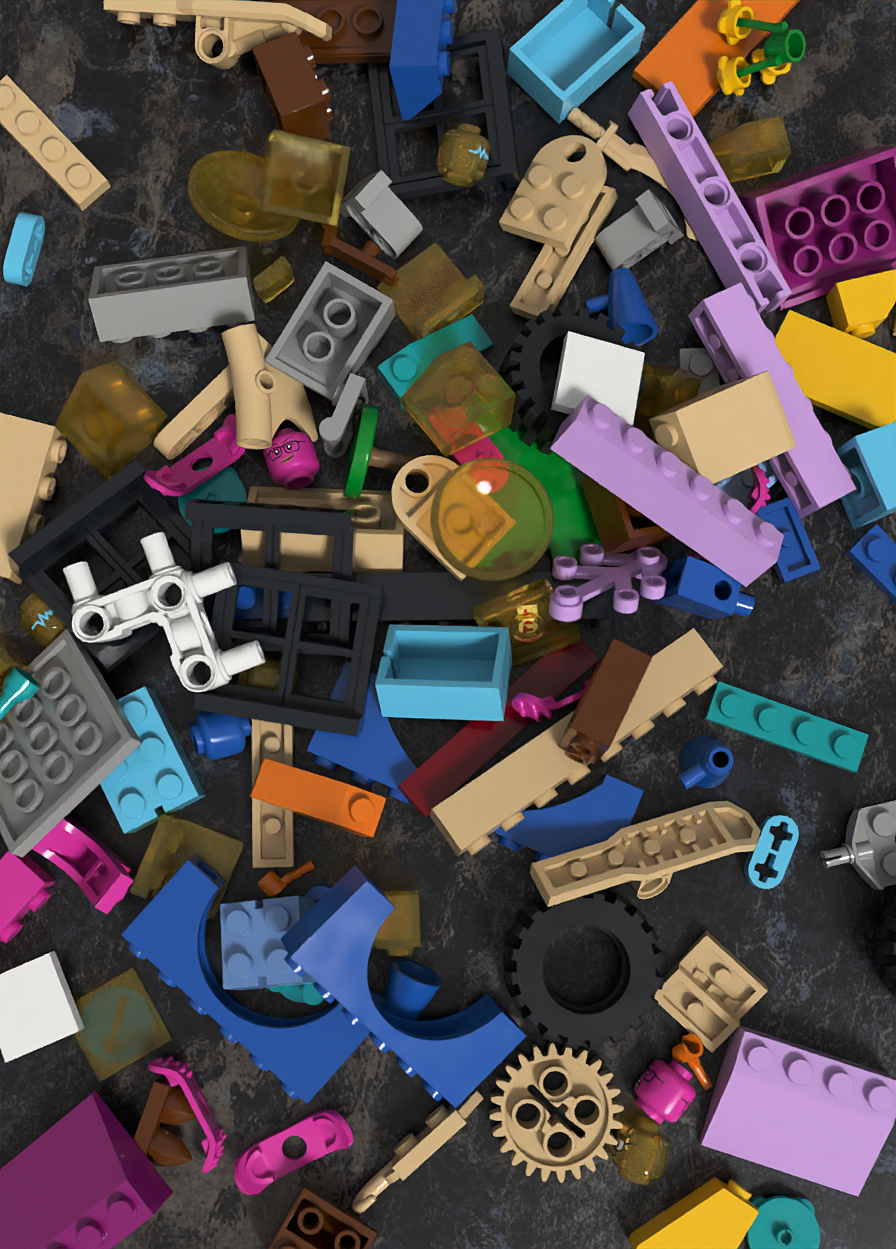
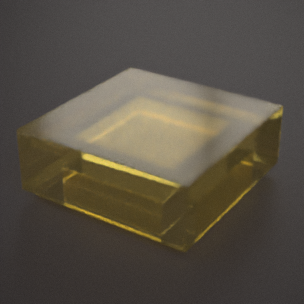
(274, 279)

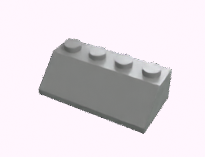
(172, 294)

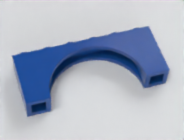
(173, 937)
(334, 949)

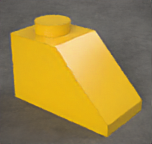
(862, 303)

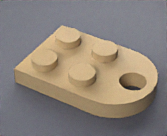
(556, 192)
(413, 508)

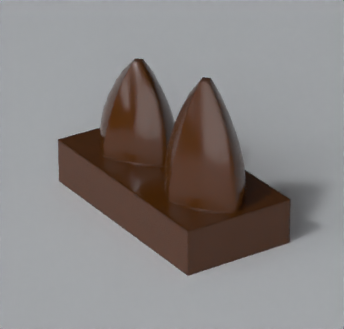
(166, 1106)

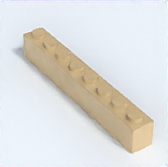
(541, 765)

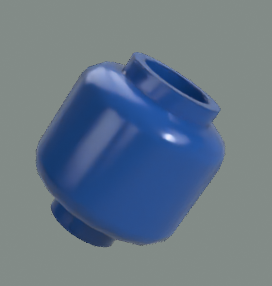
(218, 734)

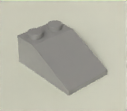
(331, 331)

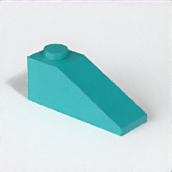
(408, 364)

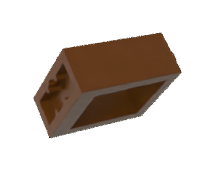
(604, 703)

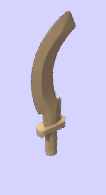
(625, 155)

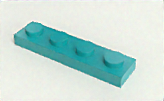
(786, 727)

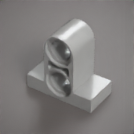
(381, 214)
(638, 232)

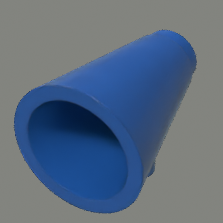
(626, 307)
(698, 765)
(407, 989)

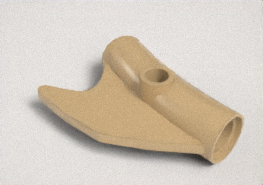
(261, 392)

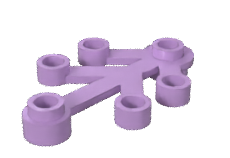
(644, 563)

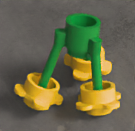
(773, 60)

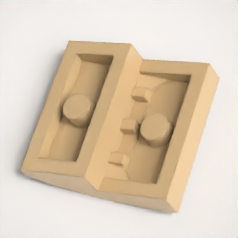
(710, 991)

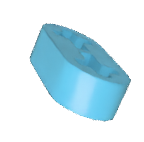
(24, 249)
(779, 856)

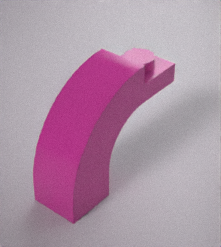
(88, 862)

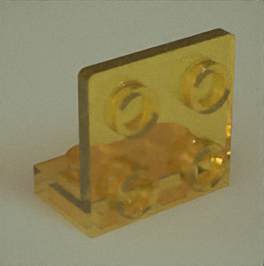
(432, 293)
(175, 843)

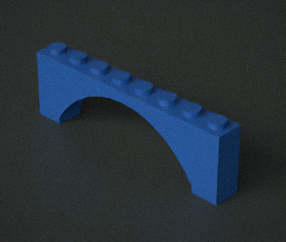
(548, 830)

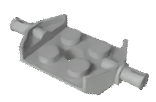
(869, 845)

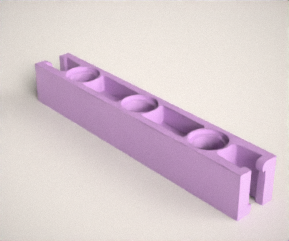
(707, 197)

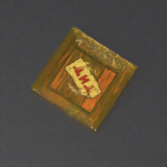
(529, 621)

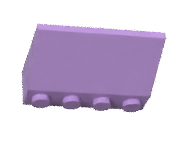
(800, 1110)

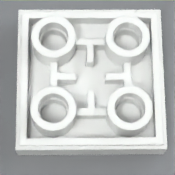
(598, 370)
(35, 1007)

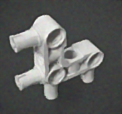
(146, 603)

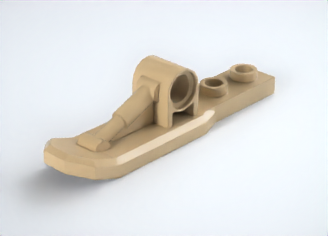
(234, 21)
(648, 853)

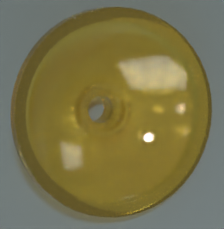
(228, 197)
(507, 497)

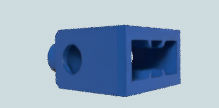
(703, 590)

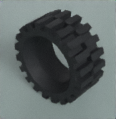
(522, 369)

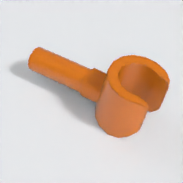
(272, 884)
(689, 1052)

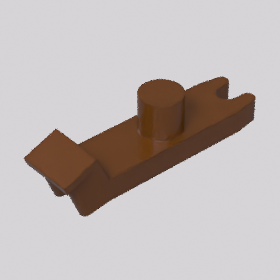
(361, 259)

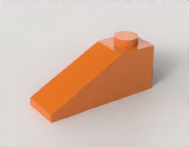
(318, 798)

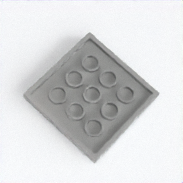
(58, 743)

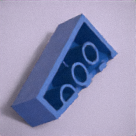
(420, 52)

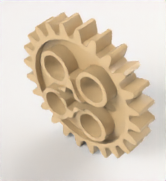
(531, 1137)

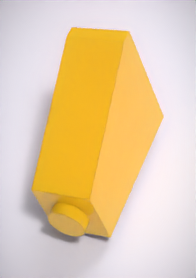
(705, 1219)

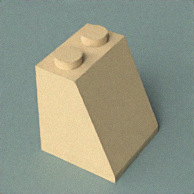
(726, 428)

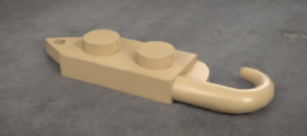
(415, 1150)

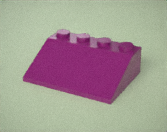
(829, 222)
(78, 1185)

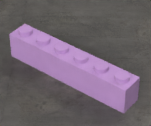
(746, 347)
(667, 491)

